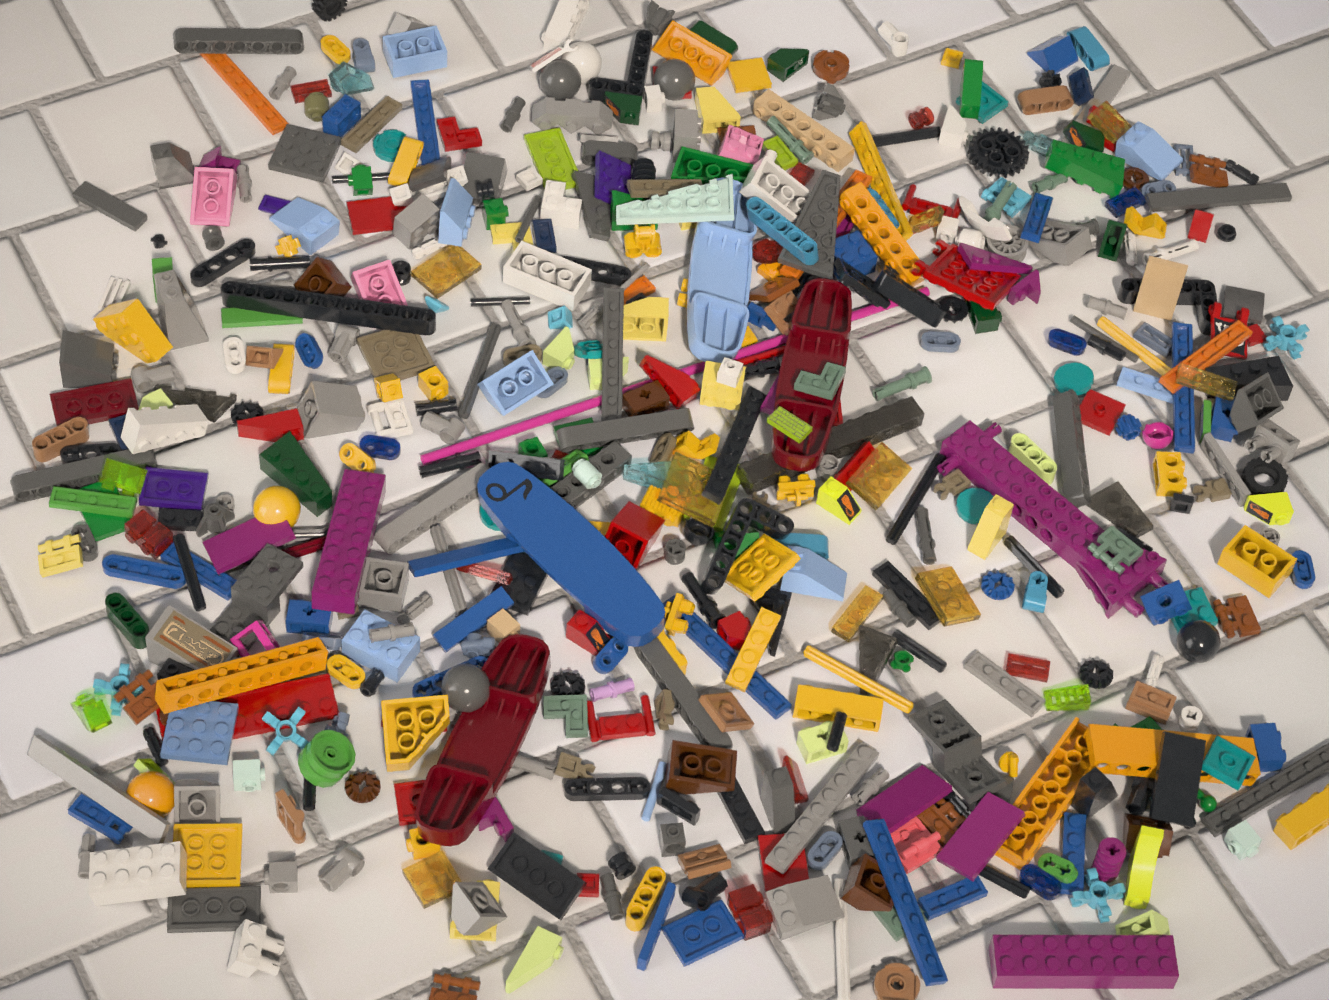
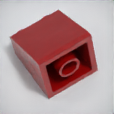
(634, 532)

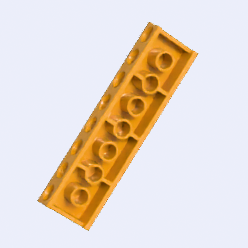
(1141, 748)
(1047, 796)

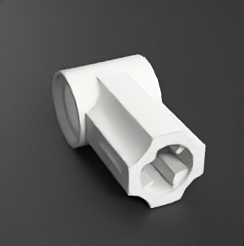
(896, 39)

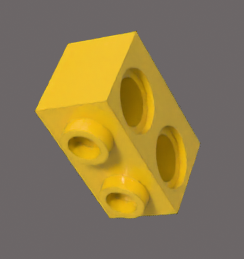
(1168, 473)

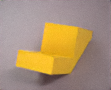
(1148, 226)
(692, 447)

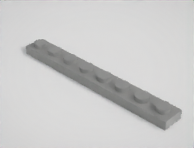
(821, 808)

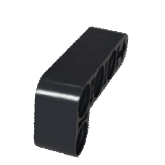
(908, 297)

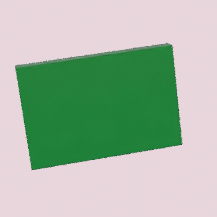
(103, 525)

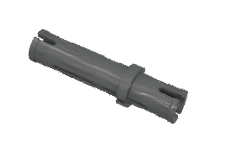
(926, 541)

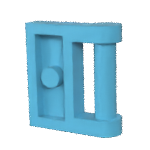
(1016, 202)

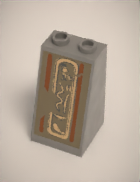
(177, 312)
(186, 642)

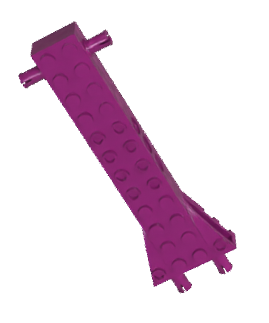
(1049, 516)

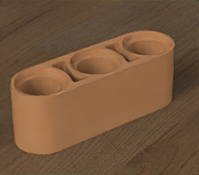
(1045, 100)
(49, 444)

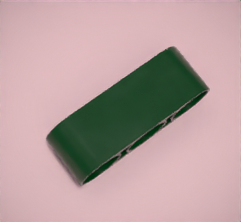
(714, 36)
(119, 617)

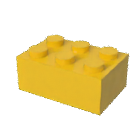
(1257, 561)

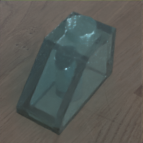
(350, 80)

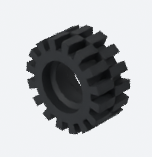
(329, 8)

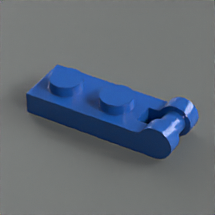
(99, 818)

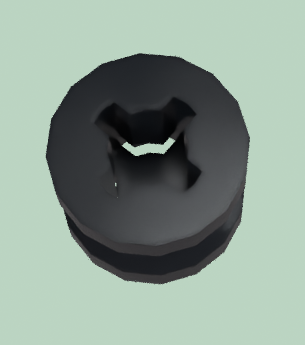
(485, 190)
(402, 271)
(621, 865)

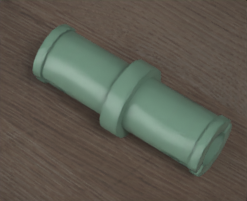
(1049, 183)

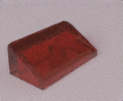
(800, 792)

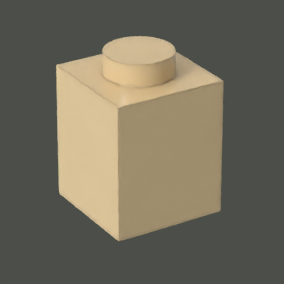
(502, 625)

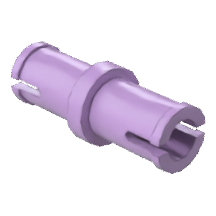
(612, 689)

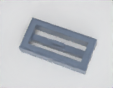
(1184, 171)
(1153, 341)

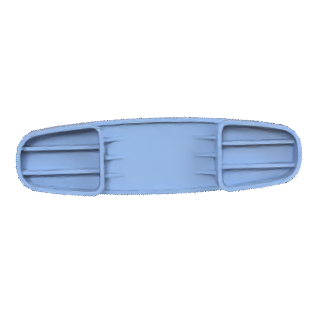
(720, 283)

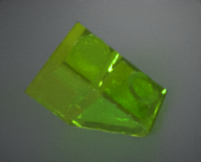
(91, 712)

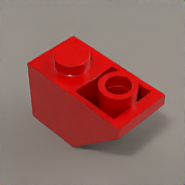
(734, 629)

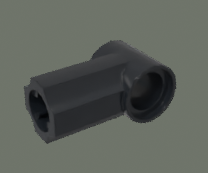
(1141, 791)
(702, 895)

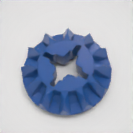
(1001, 592)

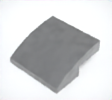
(429, 174)
(1236, 298)

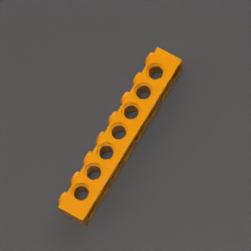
(240, 675)

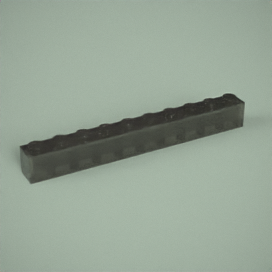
(844, 440)

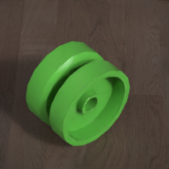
(326, 758)

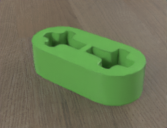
(1060, 864)

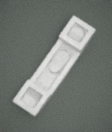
(404, 196)
(993, 229)

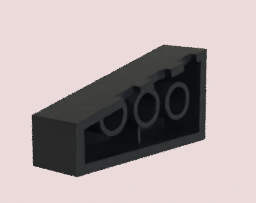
(1248, 371)

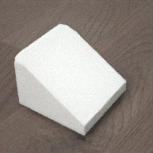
(346, 163)

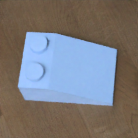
(1147, 151)
(308, 223)
(814, 576)

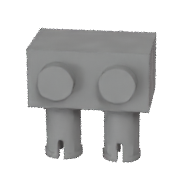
(1272, 442)

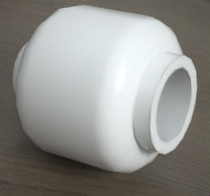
(971, 237)

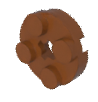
(828, 73)

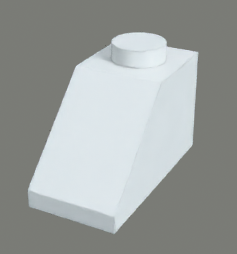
(953, 129)

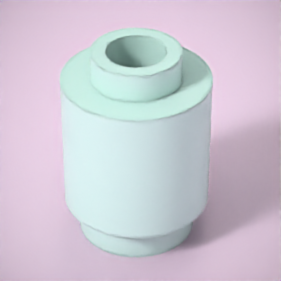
(587, 474)

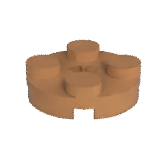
(896, 973)

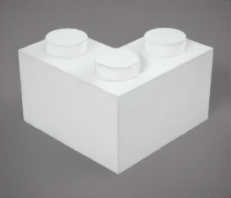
(561, 209)

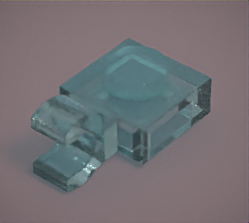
(1039, 144)

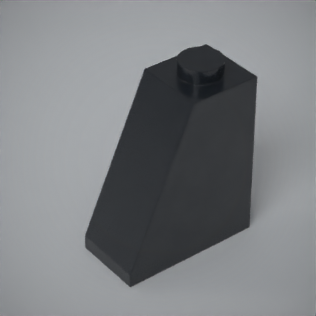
(1093, 793)

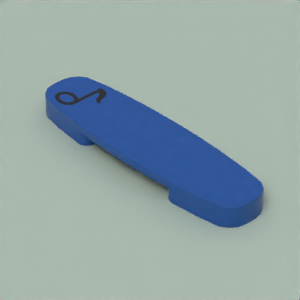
(572, 553)

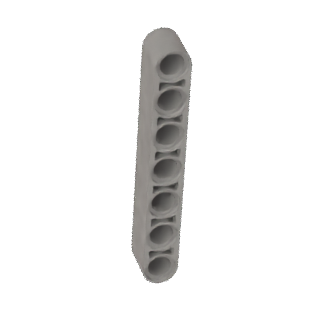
(430, 511)

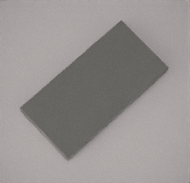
(213, 909)

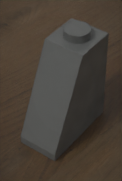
(778, 799)

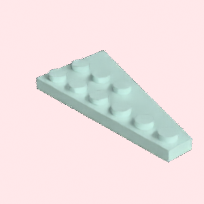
(686, 204)

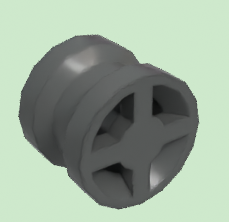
(213, 238)
(672, 546)

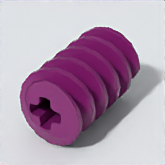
(1109, 859)

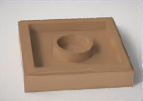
(726, 712)

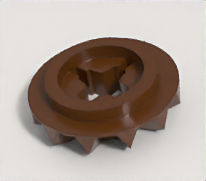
(1138, 175)
(368, 793)

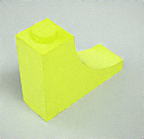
(1142, 867)

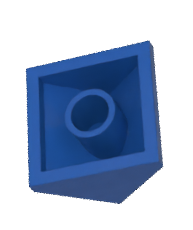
(1054, 54)

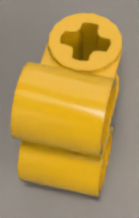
(642, 240)

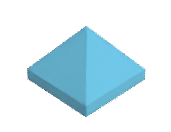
(436, 305)

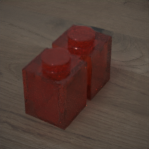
(150, 538)
(748, 907)

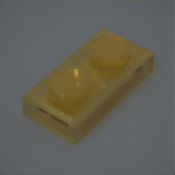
(926, 219)

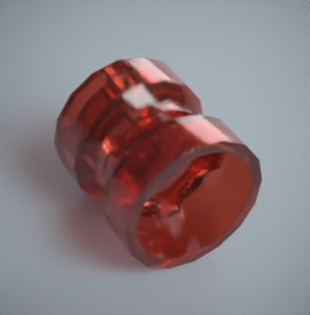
(921, 118)

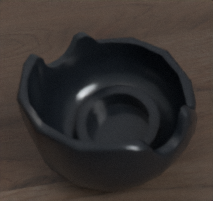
(697, 532)

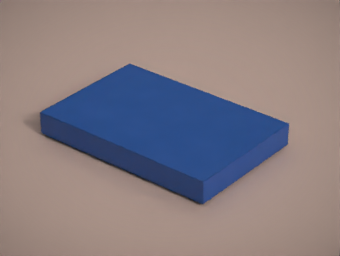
(702, 933)

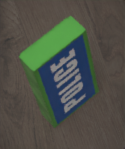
(1205, 419)

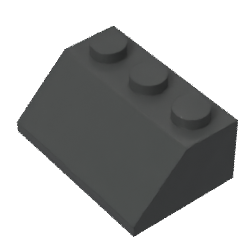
(1255, 403)

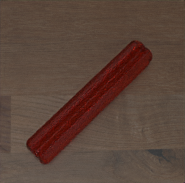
(487, 573)

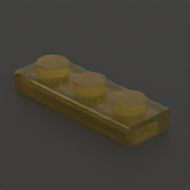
(1206, 382)
(857, 613)

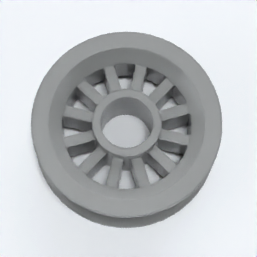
(1012, 249)

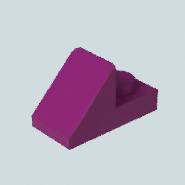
(215, 160)
(1027, 287)
(497, 817)

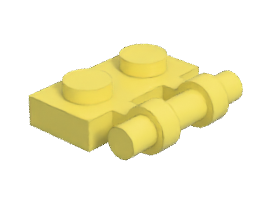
(60, 560)

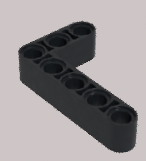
(637, 72)
(1193, 292)
(735, 538)

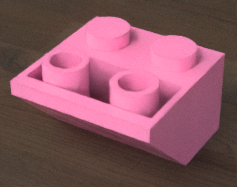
(741, 145)

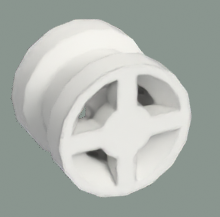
(1190, 724)

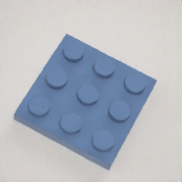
(200, 733)

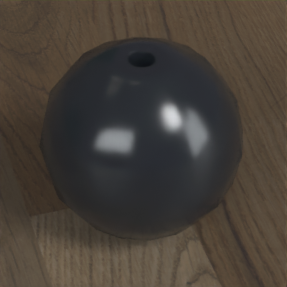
(1198, 641)

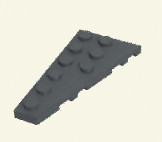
(819, 222)

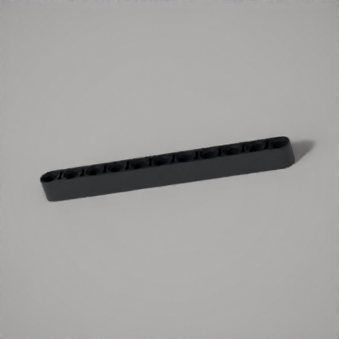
(328, 308)

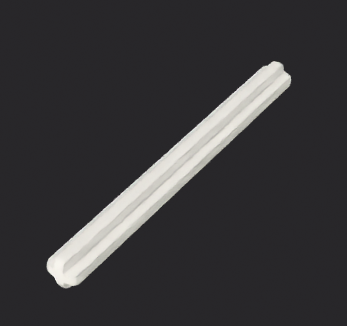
(842, 946)

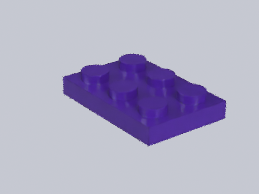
(610, 175)
(173, 489)

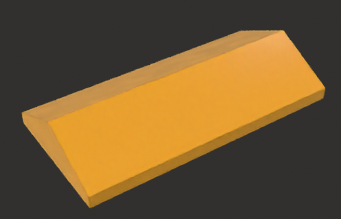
(704, 57)

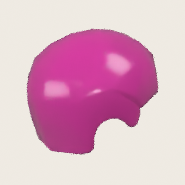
(1157, 435)

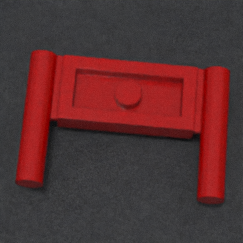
(919, 205)
(621, 725)

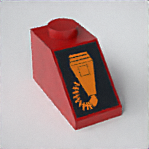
(586, 632)

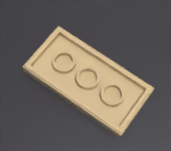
(1160, 288)

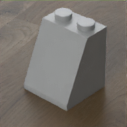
(330, 409)

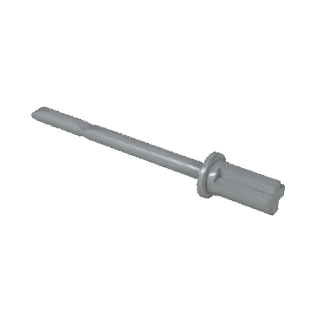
(597, 311)

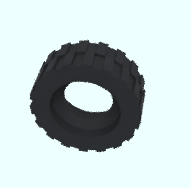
(1272, 469)

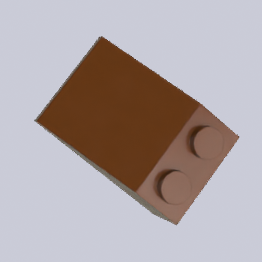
(700, 768)

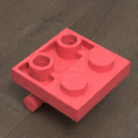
(915, 844)

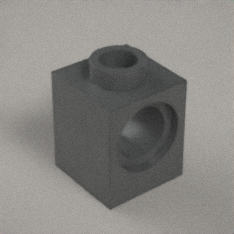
(672, 839)

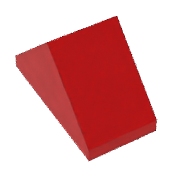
(1200, 225)

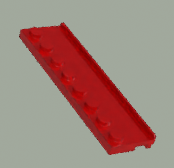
(311, 694)

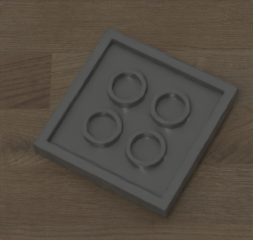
(305, 153)

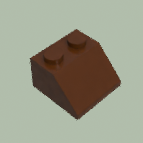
(323, 278)
(1132, 826)
(866, 887)

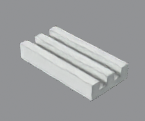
(112, 282)

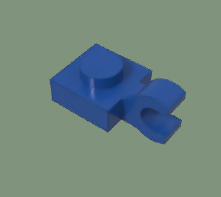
(759, 317)

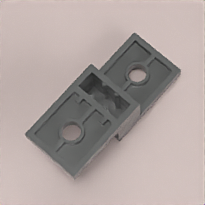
(257, 593)
(957, 751)

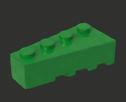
(707, 166)
(1087, 167)

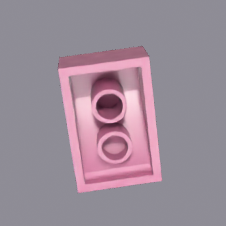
(213, 196)
(378, 284)

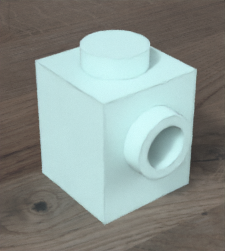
(247, 775)
(1242, 840)

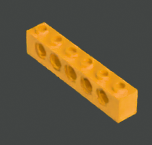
(880, 226)

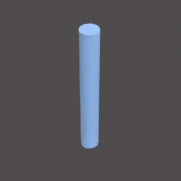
(653, 794)

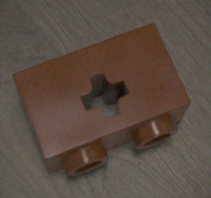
(645, 400)

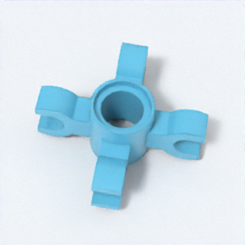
(1286, 337)
(111, 688)
(277, 724)
(1101, 888)

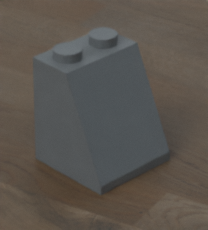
(484, 168)
(86, 361)

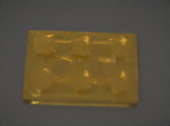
(446, 270)
(878, 476)
(947, 596)

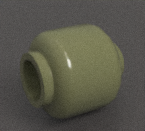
(316, 106)

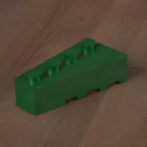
(292, 468)

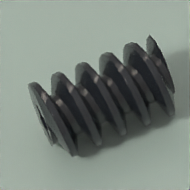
(643, 170)

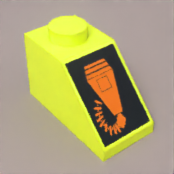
(838, 501)
(1270, 508)

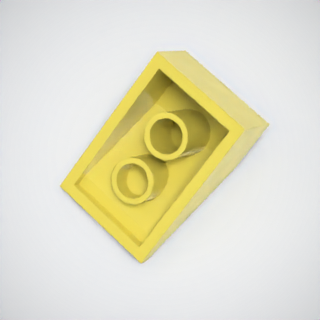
(646, 319)

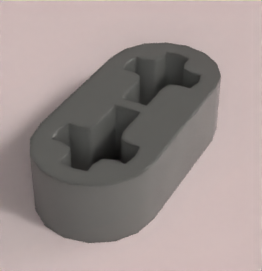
(88, 541)

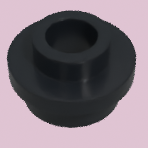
(1226, 233)

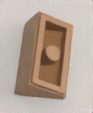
(263, 356)

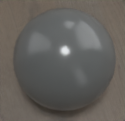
(674, 78)
(560, 79)
(466, 687)

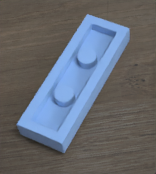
(1144, 384)

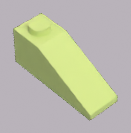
(535, 958)

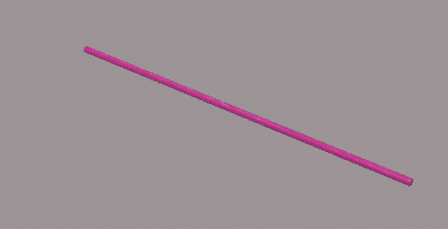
(597, 401)

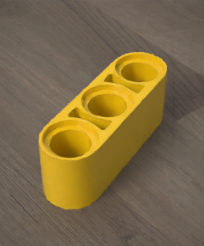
(405, 161)
(281, 375)
(642, 907)

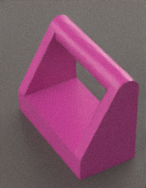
(261, 632)

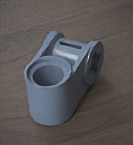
(363, 56)

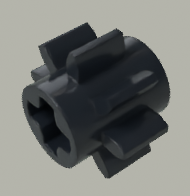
(1050, 79)

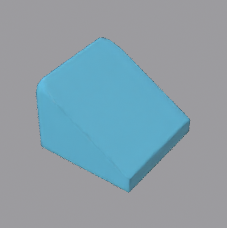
(560, 318)

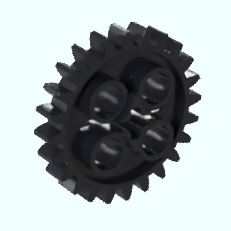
(998, 152)

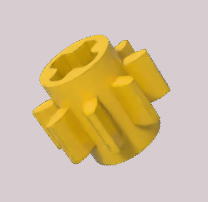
(288, 246)

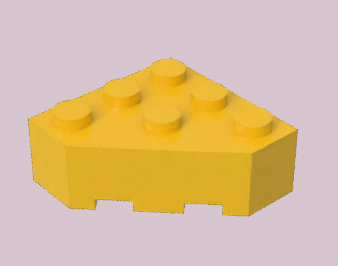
(133, 329)
(411, 728)

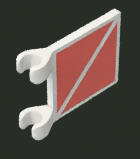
(564, 47)

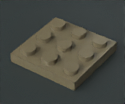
(395, 353)

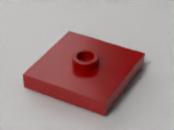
(1100, 412)

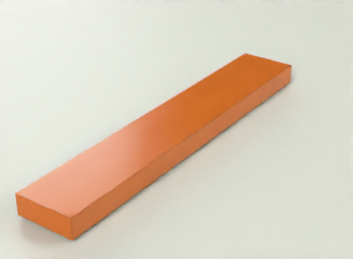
(1209, 353)

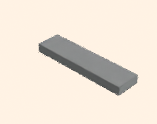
(1225, 468)
(1004, 684)

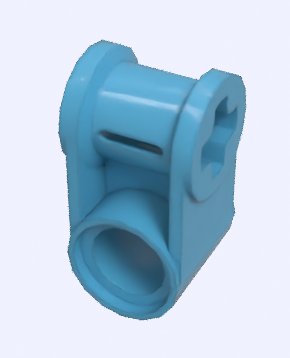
(1035, 592)

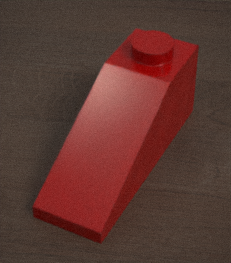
(675, 382)
(272, 426)

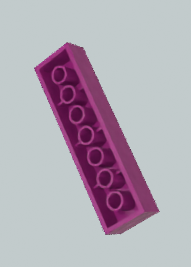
(348, 541)
(1083, 962)

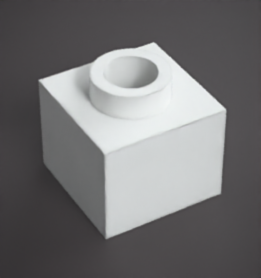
(653, 98)
(947, 229)
(729, 372)

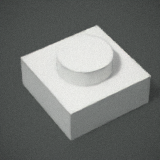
(529, 179)

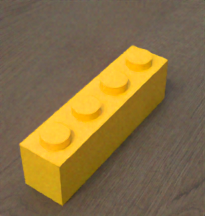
(822, 704)
(1304, 819)

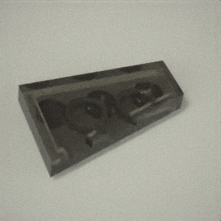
(1120, 509)

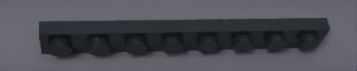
(734, 445)

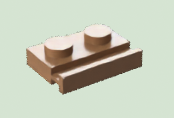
(1151, 702)
(704, 861)

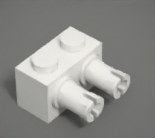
(247, 948)

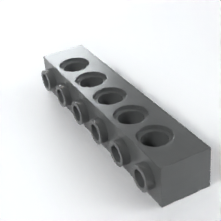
(608, 462)

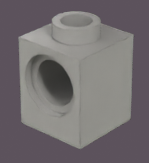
(282, 877)

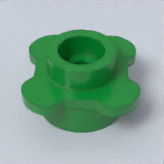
(902, 656)

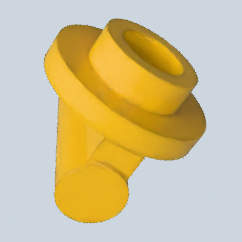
(1009, 763)

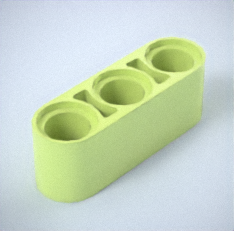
(1033, 457)

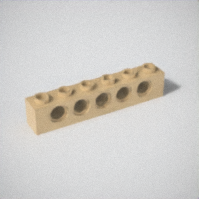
(816, 138)

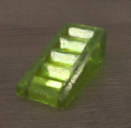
(1075, 691)

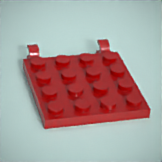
(953, 274)

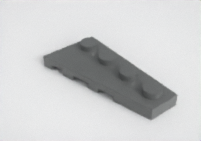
(595, 210)

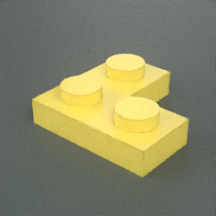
(507, 232)

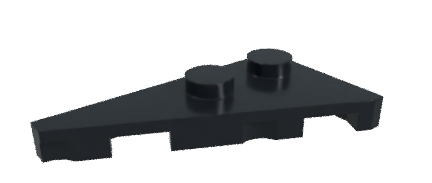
(777, 602)

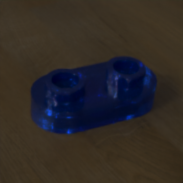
(1067, 342)
(381, 446)
(1040, 882)

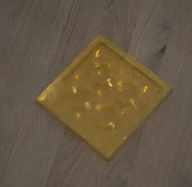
(684, 487)

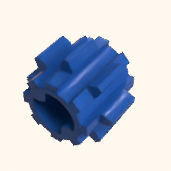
(1128, 427)

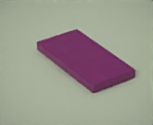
(245, 542)
(906, 798)
(980, 836)

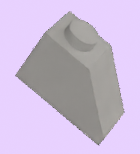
(405, 23)

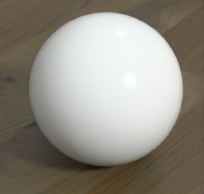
(586, 60)

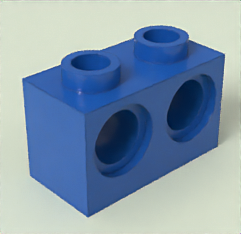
(342, 116)

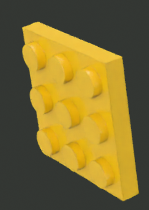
(761, 567)
(212, 853)

